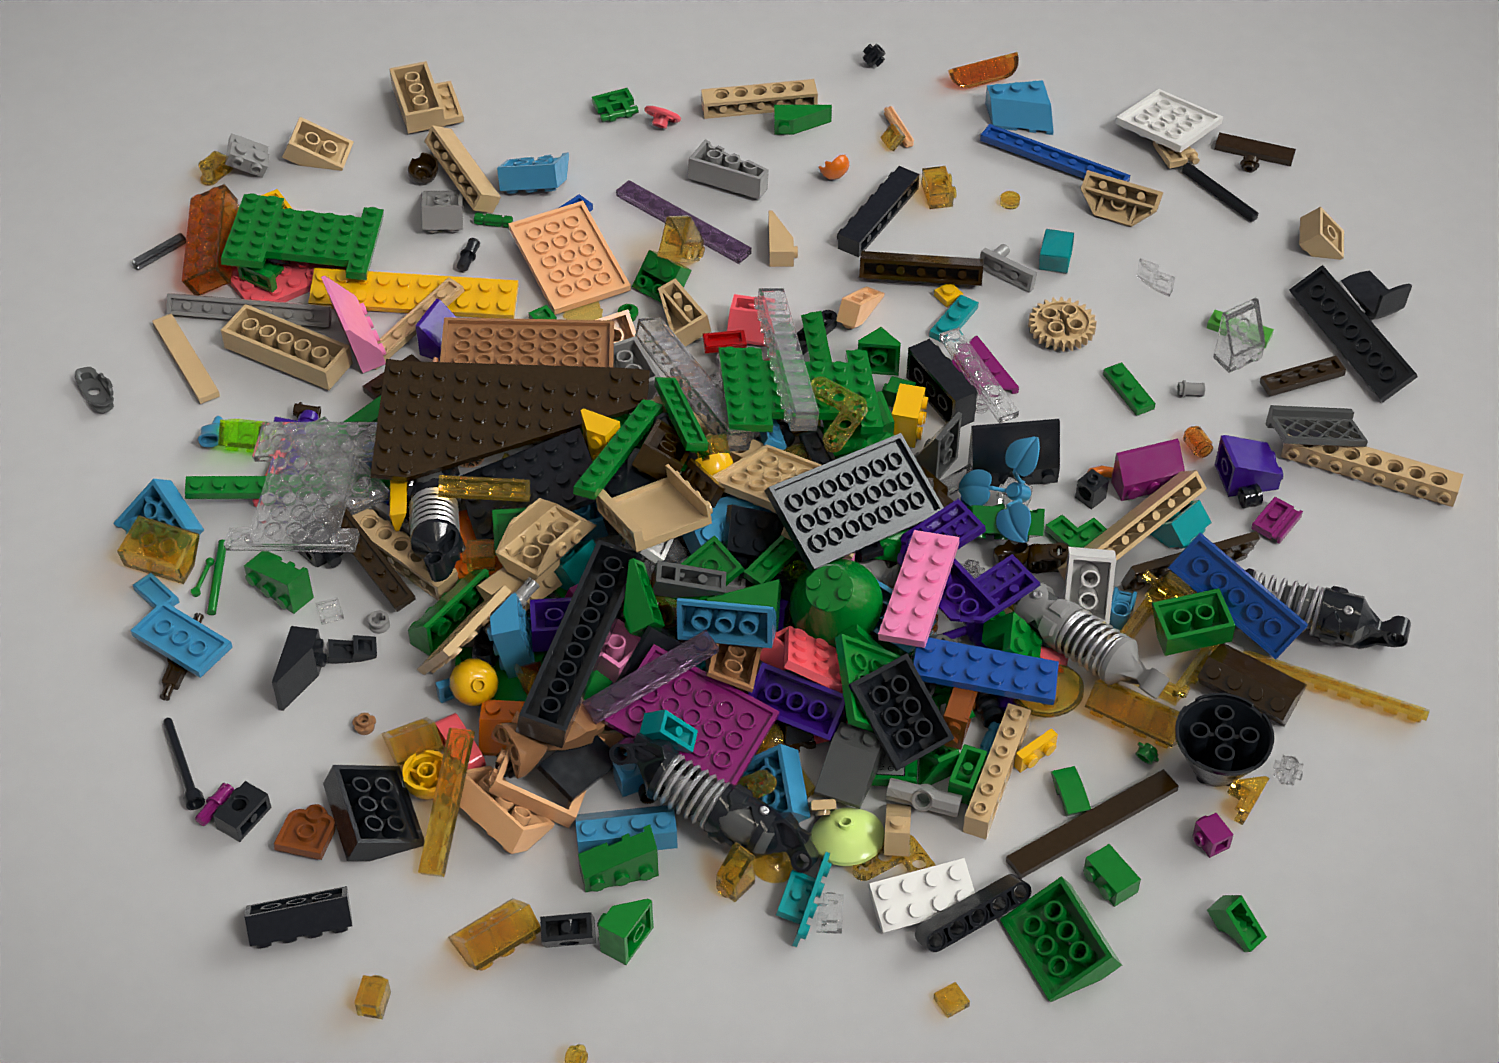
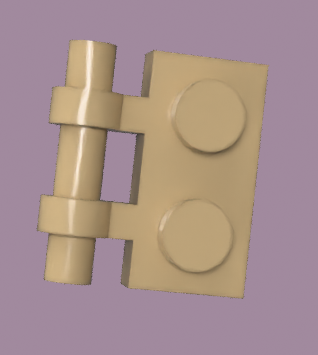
(1176, 159)

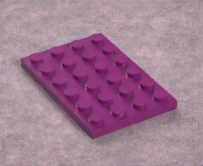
(727, 720)

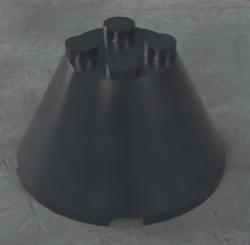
(1223, 737)

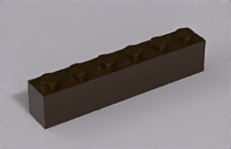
(921, 268)

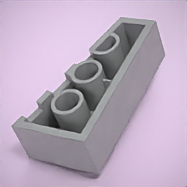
(727, 171)

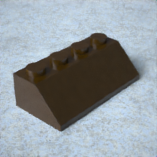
(1242, 675)

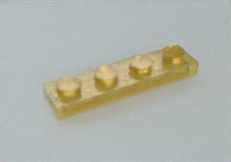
(484, 488)

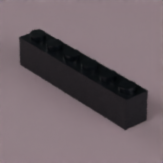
(878, 211)

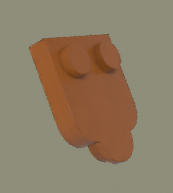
(306, 832)

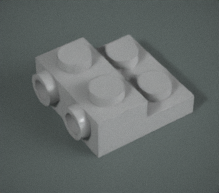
(247, 155)

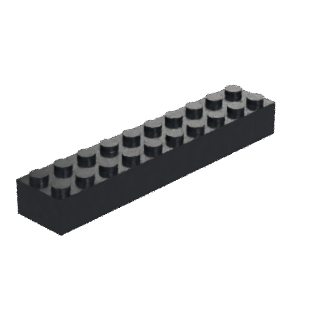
(577, 646)

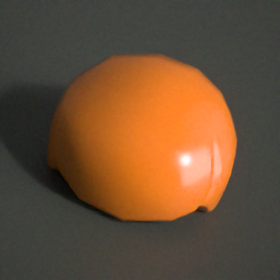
(836, 168)

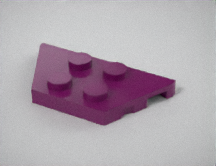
(993, 365)

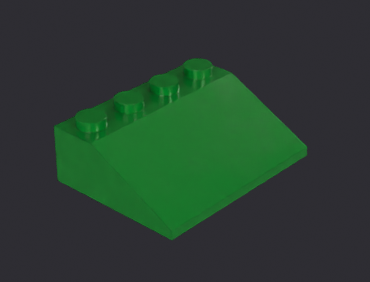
(1060, 941)

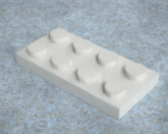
(919, 894)

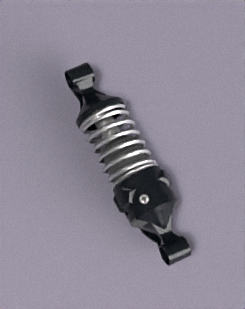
(1338, 615)

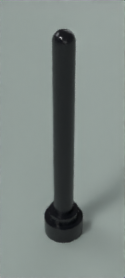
(193, 796)

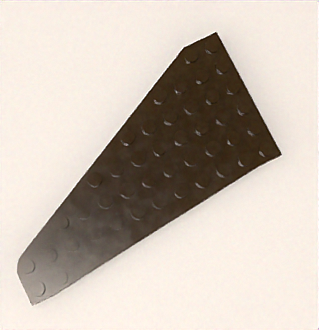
(464, 412)

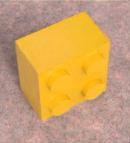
(910, 413)

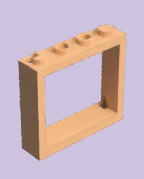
(528, 800)

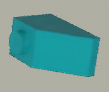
(668, 727)

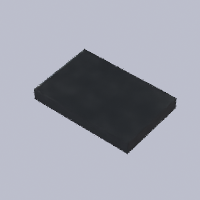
(577, 768)

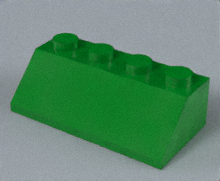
(447, 613)

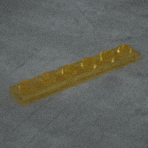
(446, 802)

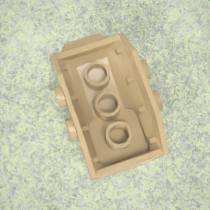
(540, 539)

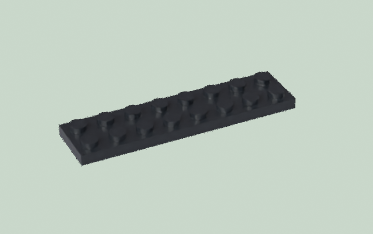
(1353, 333)

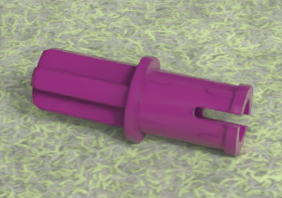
(213, 802)

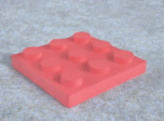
(812, 658)

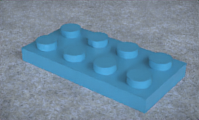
(181, 639)

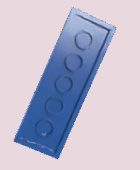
(1249, 602)
(987, 670)

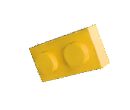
(1031, 753)

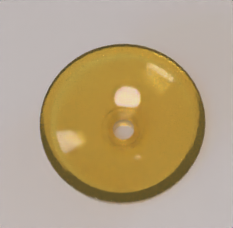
(1068, 695)

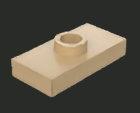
(822, 807)

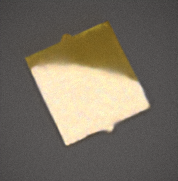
(587, 312)

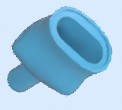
(210, 433)

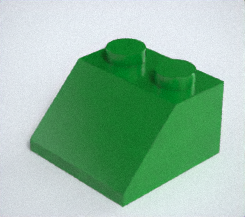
(625, 929)

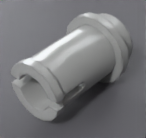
(1186, 388)

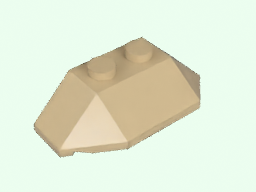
(1119, 199)

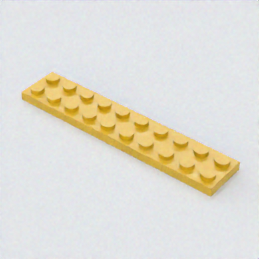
(405, 291)

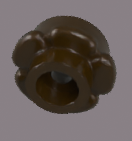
(1250, 163)

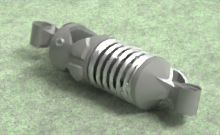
(1074, 633)

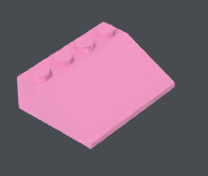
(356, 326)

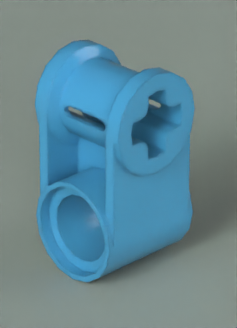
(1121, 607)

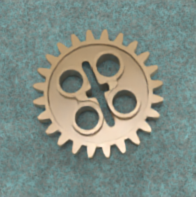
(1051, 319)

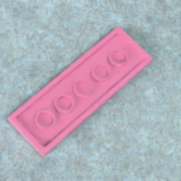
(919, 589)

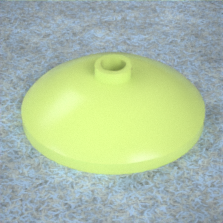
(848, 835)

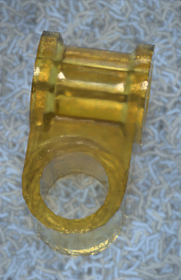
(213, 168)

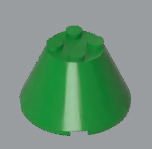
(835, 600)

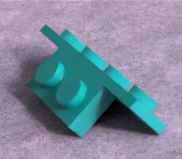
(799, 898)

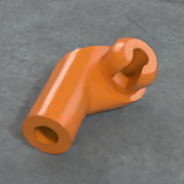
(1105, 471)

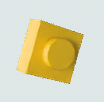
(947, 294)

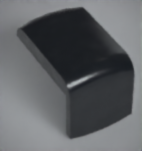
(1375, 296)

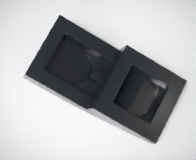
(357, 650)

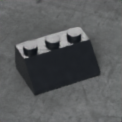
(660, 637)

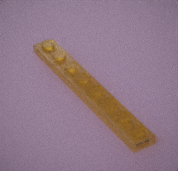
(1345, 689)

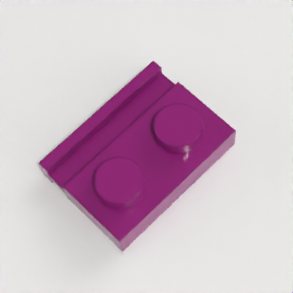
(1276, 520)

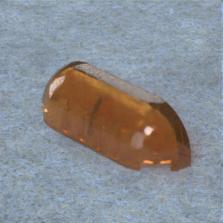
(985, 71)

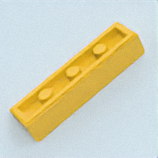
(398, 503)

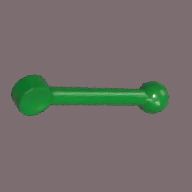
(196, 590)

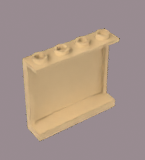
(656, 511)

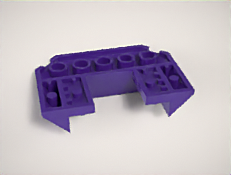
(963, 596)

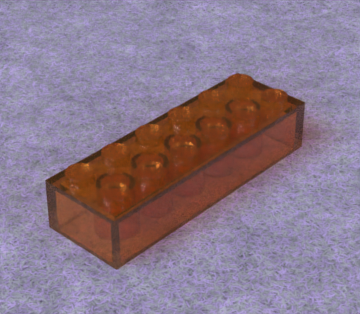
(207, 233)

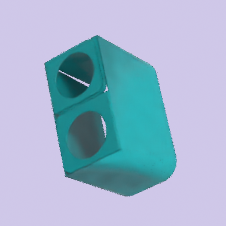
(1056, 250)

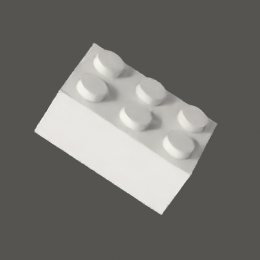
(1091, 580)

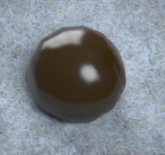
(423, 169)
(1019, 550)

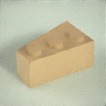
(683, 313)

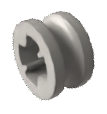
(373, 620)

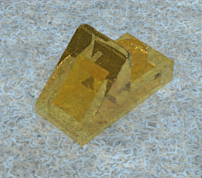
(1247, 793)

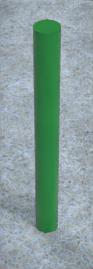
(217, 577)

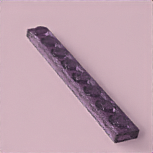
(660, 209)

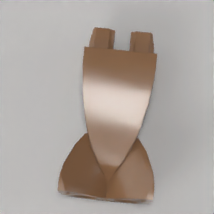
(527, 751)

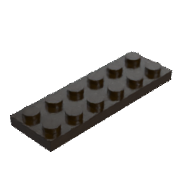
(1236, 548)

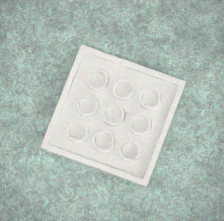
(1169, 120)

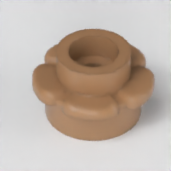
(364, 728)

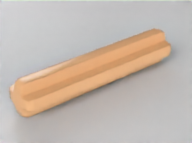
(893, 117)

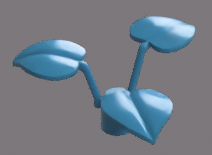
(1016, 519)

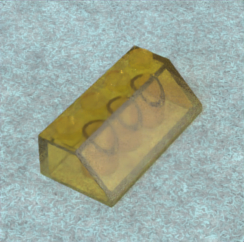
(1135, 711)

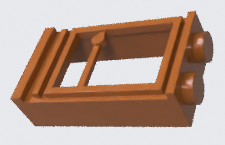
(958, 714)

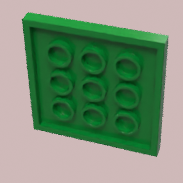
(856, 661)

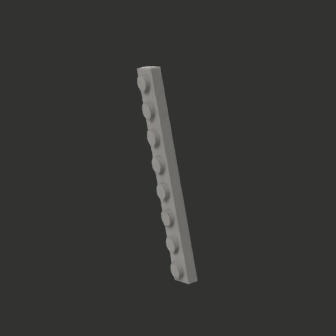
(227, 307)

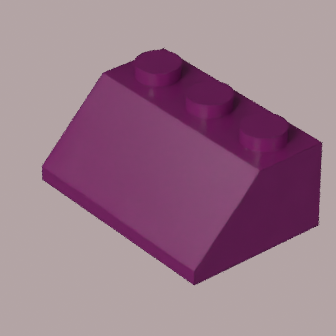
(1146, 468)

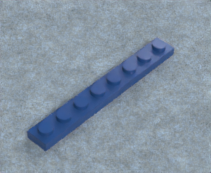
(1046, 154)

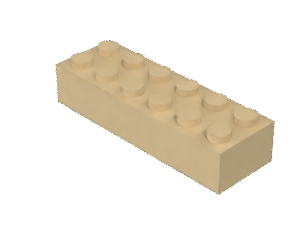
(287, 346)

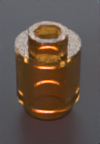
(1198, 441)

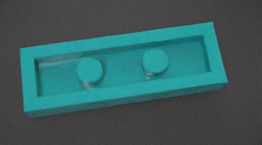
(955, 316)

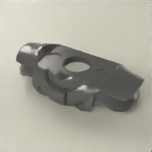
(89, 379)

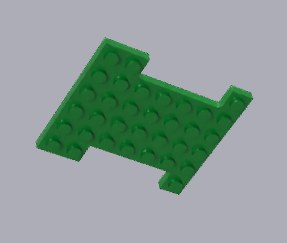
(269, 231)
(753, 398)

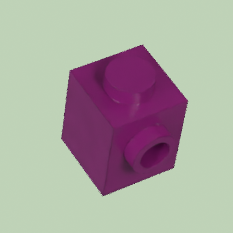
(1212, 835)

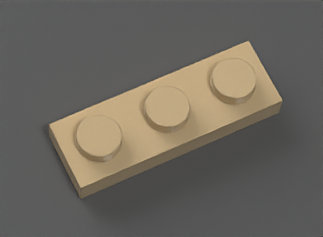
(452, 109)

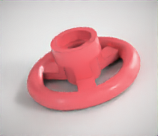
(662, 116)

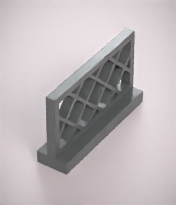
(1309, 419)

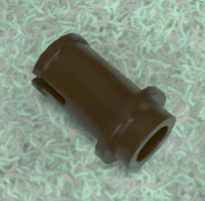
(299, 408)

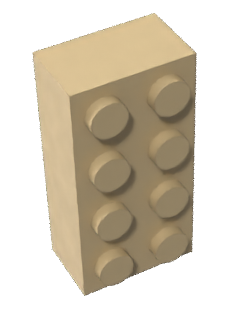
(417, 97)

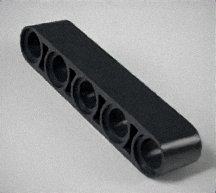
(962, 916)

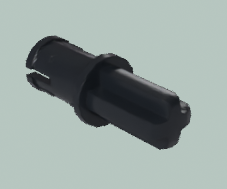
(468, 254)

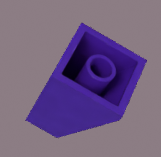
(1246, 463)

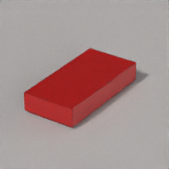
(714, 340)

